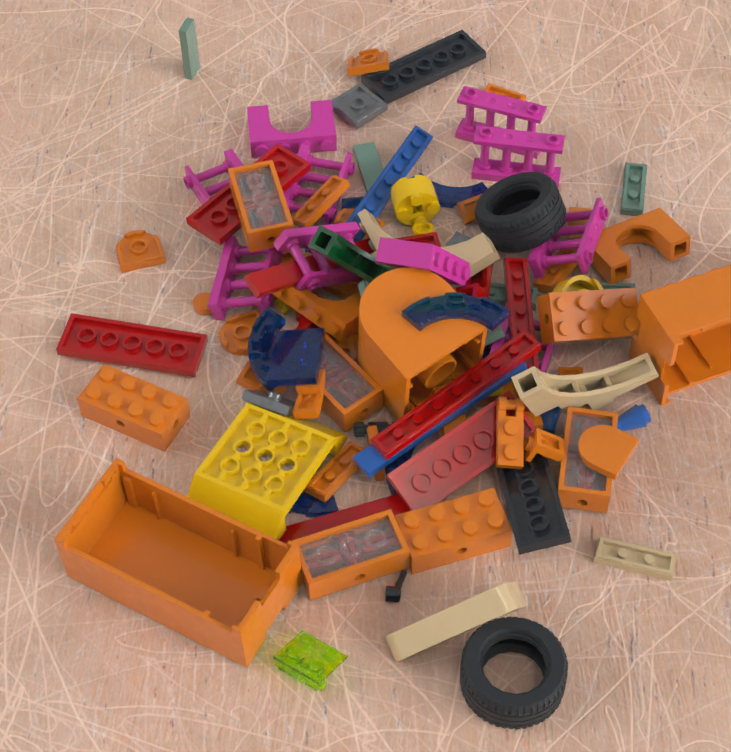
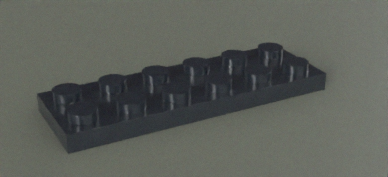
(424, 66)
(534, 506)

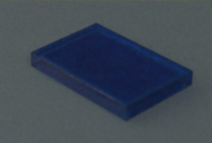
(296, 357)

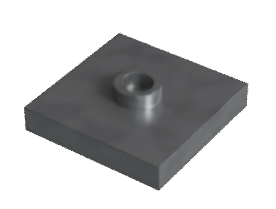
(358, 106)
(269, 400)

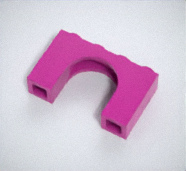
(319, 134)
(424, 257)

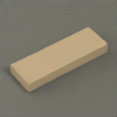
(635, 558)

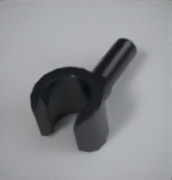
(393, 593)

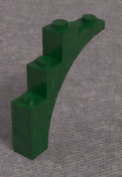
(346, 254)

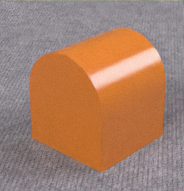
(401, 356)

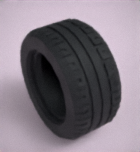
(520, 212)
(522, 637)

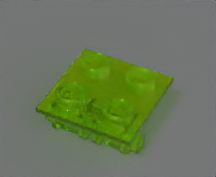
(309, 659)

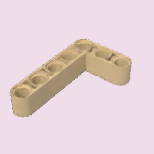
(456, 620)

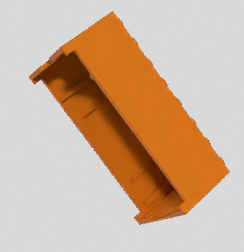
(686, 331)
(180, 562)

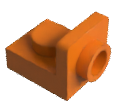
(544, 444)

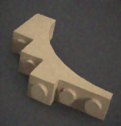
(477, 251)
(597, 388)

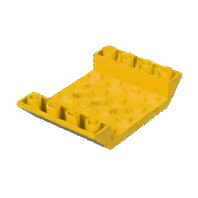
(259, 490)

